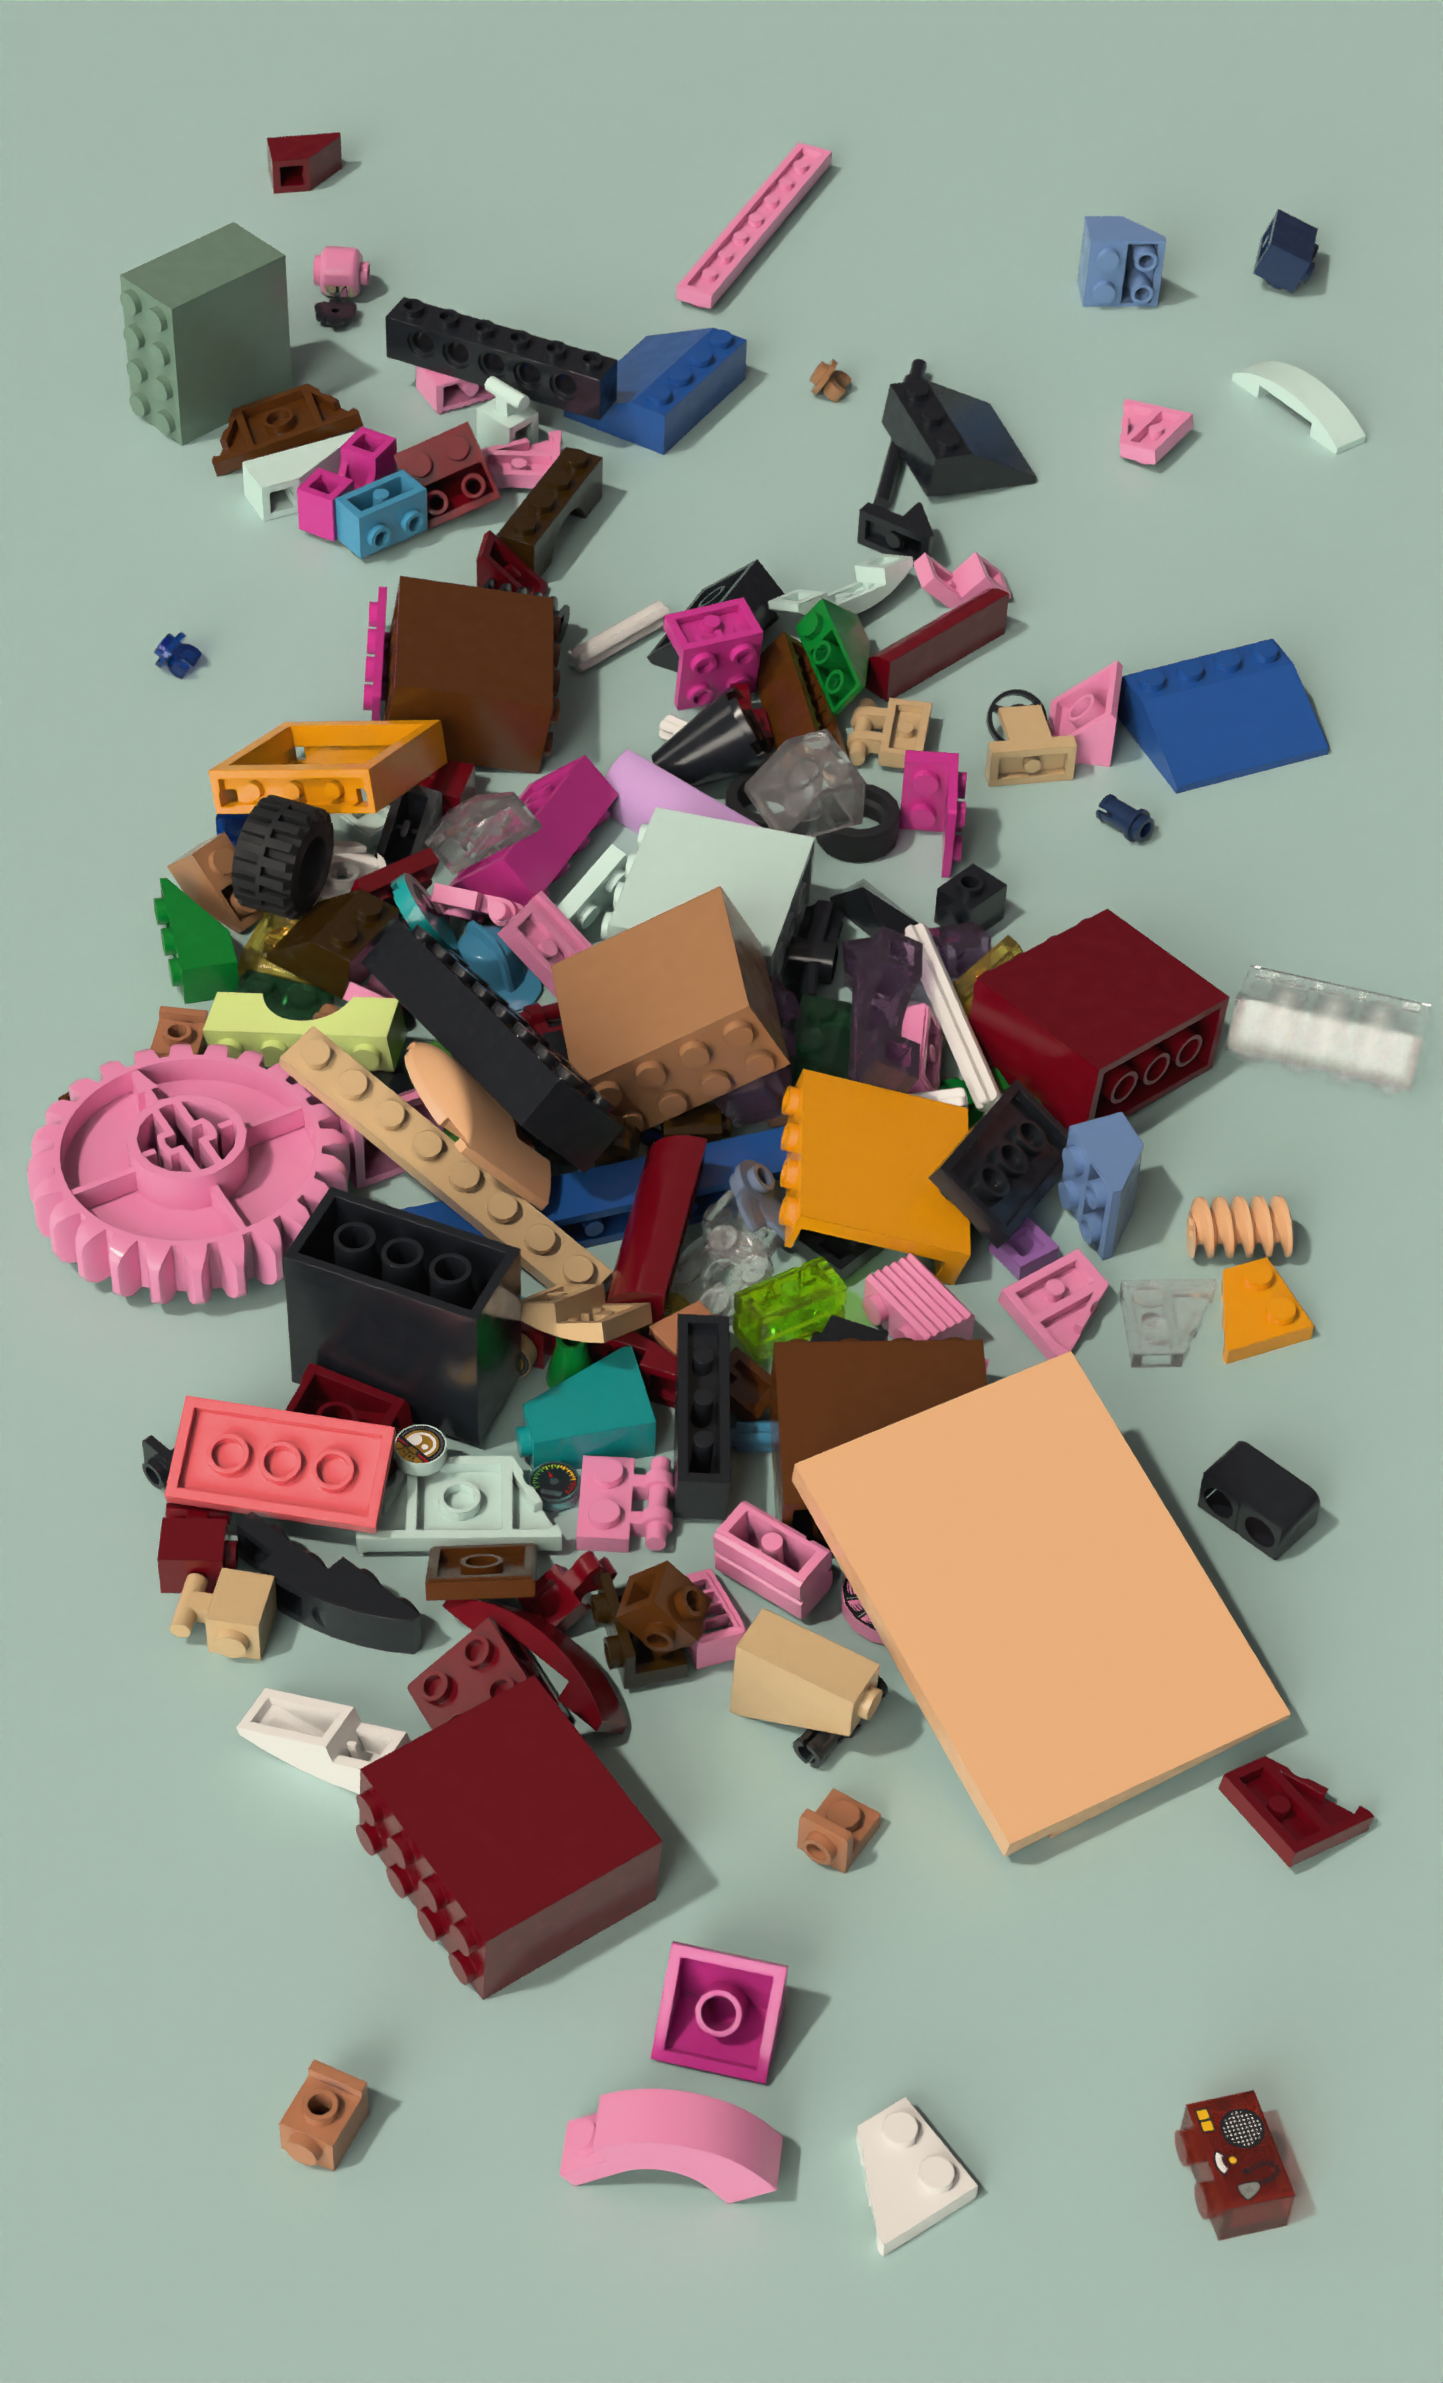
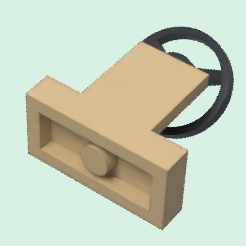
(1029, 748)

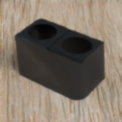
(1259, 1499)

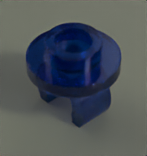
(173, 652)

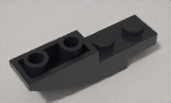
(333, 1601)

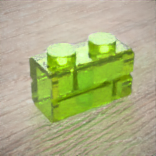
(788, 1306)

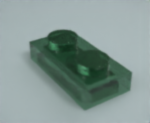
(285, 997)

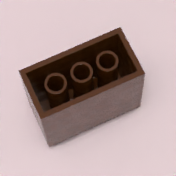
(479, 667)
(850, 1388)

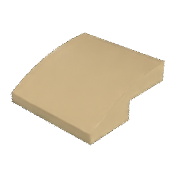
(582, 1313)

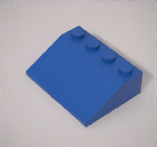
(671, 386)
(1221, 715)

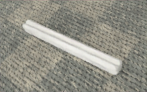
(954, 1021)

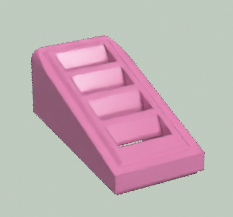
(721, 1644)

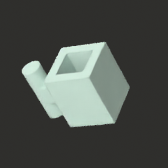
(506, 416)

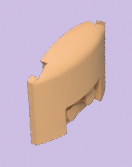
(485, 1128)

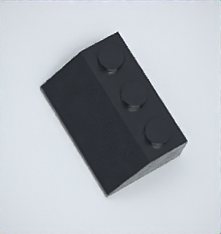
(749, 582)

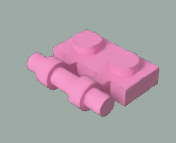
(474, 905)
(607, 1499)

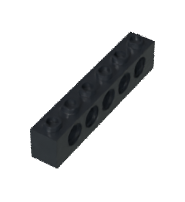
(480, 349)

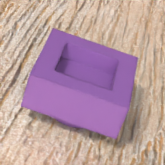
(1026, 1250)

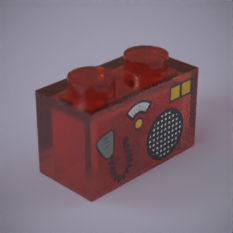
(1234, 2165)

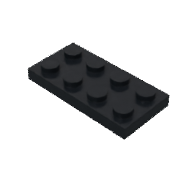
(1004, 1164)

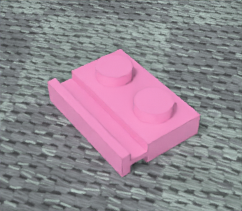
(542, 937)

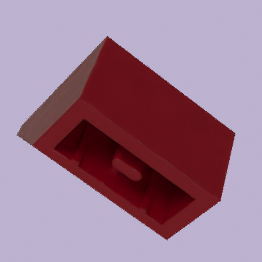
(452, 472)

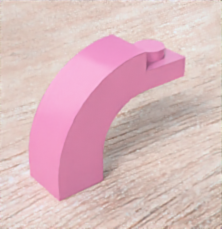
(675, 2133)

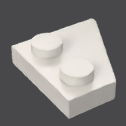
(908, 2175)

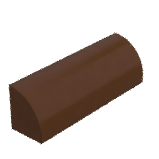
(793, 693)

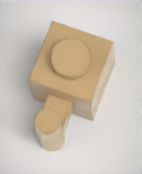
(235, 1615)

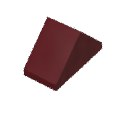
(501, 563)

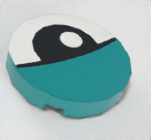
(418, 908)

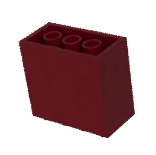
(1097, 1020)
(507, 1836)

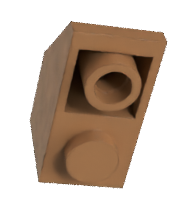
(207, 879)

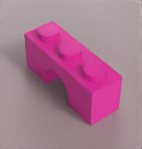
(364, 459)

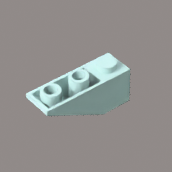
(274, 478)

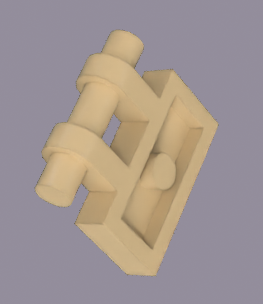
(903, 725)

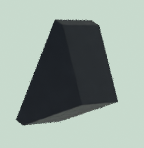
(409, 823)

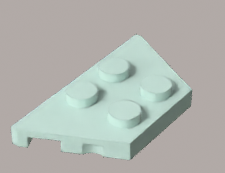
(459, 1505)

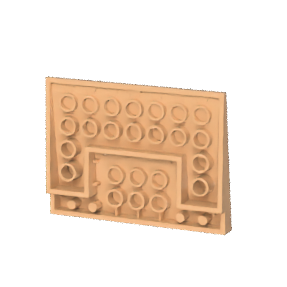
(1038, 1600)

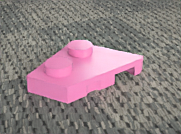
(1151, 431)
(520, 463)
(1056, 1302)

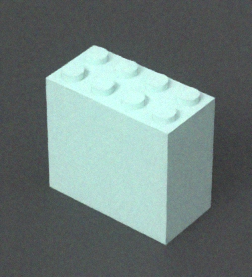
(690, 854)

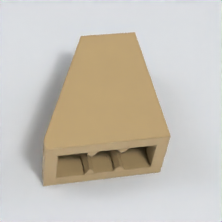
(801, 1678)

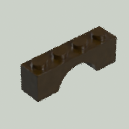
(566, 488)

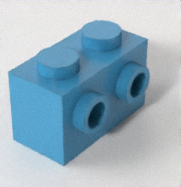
(381, 513)

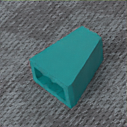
(590, 1414)

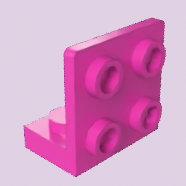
(714, 649)
(931, 802)

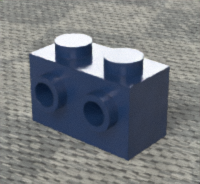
(1286, 252)

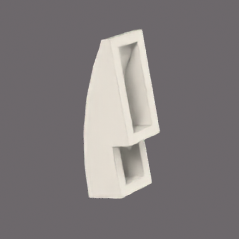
(318, 1736)

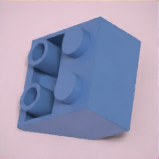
(1119, 263)
(1101, 1178)

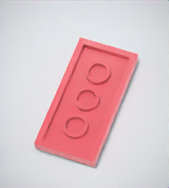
(280, 1464)

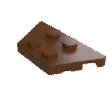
(280, 424)

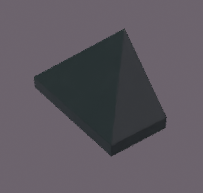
(871, 909)

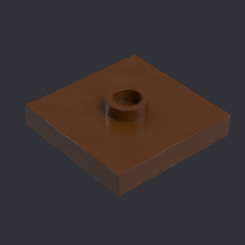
(481, 1572)

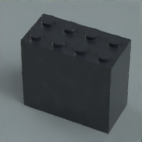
(407, 1310)

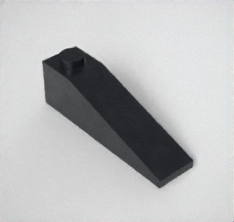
(702, 1418)

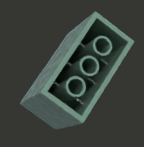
(206, 331)

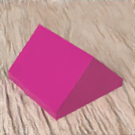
(720, 2012)

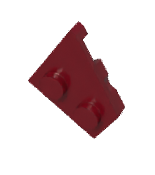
(1290, 1810)

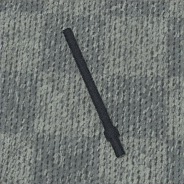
(893, 456)

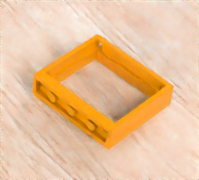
(338, 763)

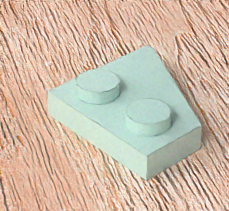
(595, 889)

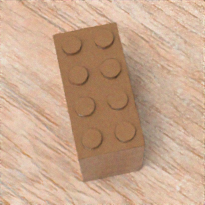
(671, 1011)

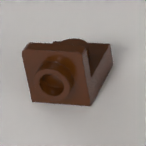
(747, 1387)

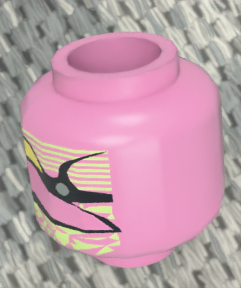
(341, 271)

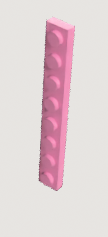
(753, 226)

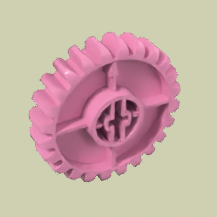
(184, 1172)

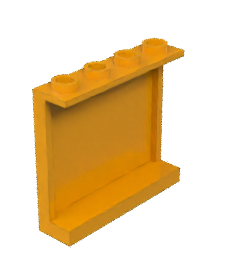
(864, 1168)

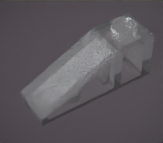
(480, 829)

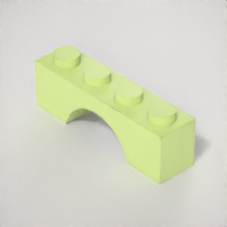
(365, 1028)

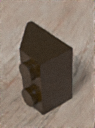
(334, 940)

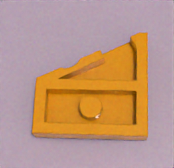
(1259, 1312)

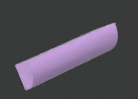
(646, 786)

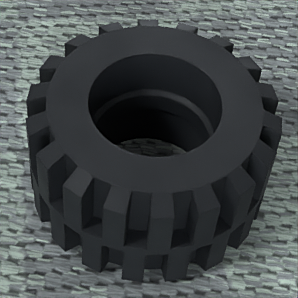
(282, 857)

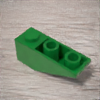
(836, 651)
(199, 943)

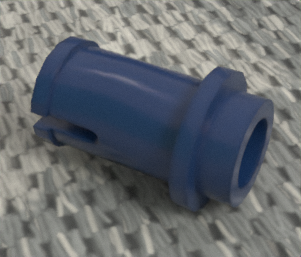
(1132, 822)

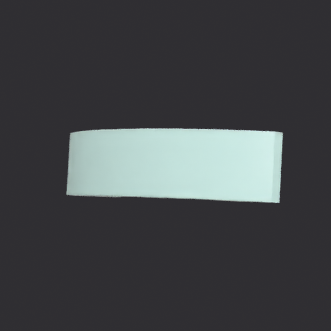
(1330, 418)
(874, 582)

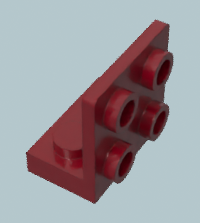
(473, 1672)

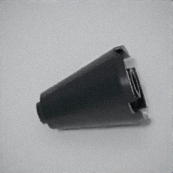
(715, 743)

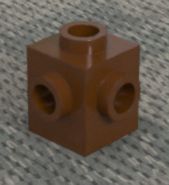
(663, 1608)

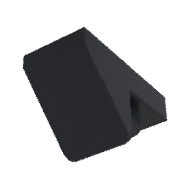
(895, 533)

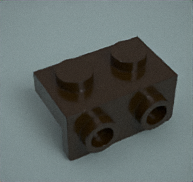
(624, 1650)

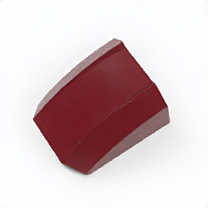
(341, 1397)

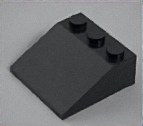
(952, 440)

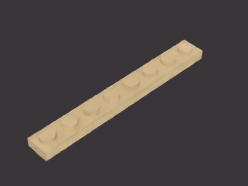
(437, 1163)

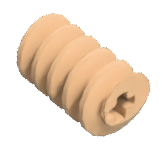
(1239, 1225)

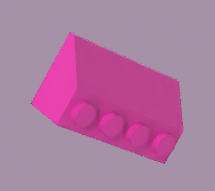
(568, 807)

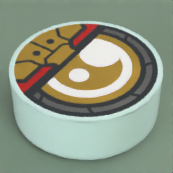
(420, 1450)

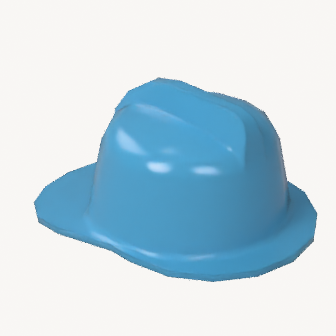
(498, 965)

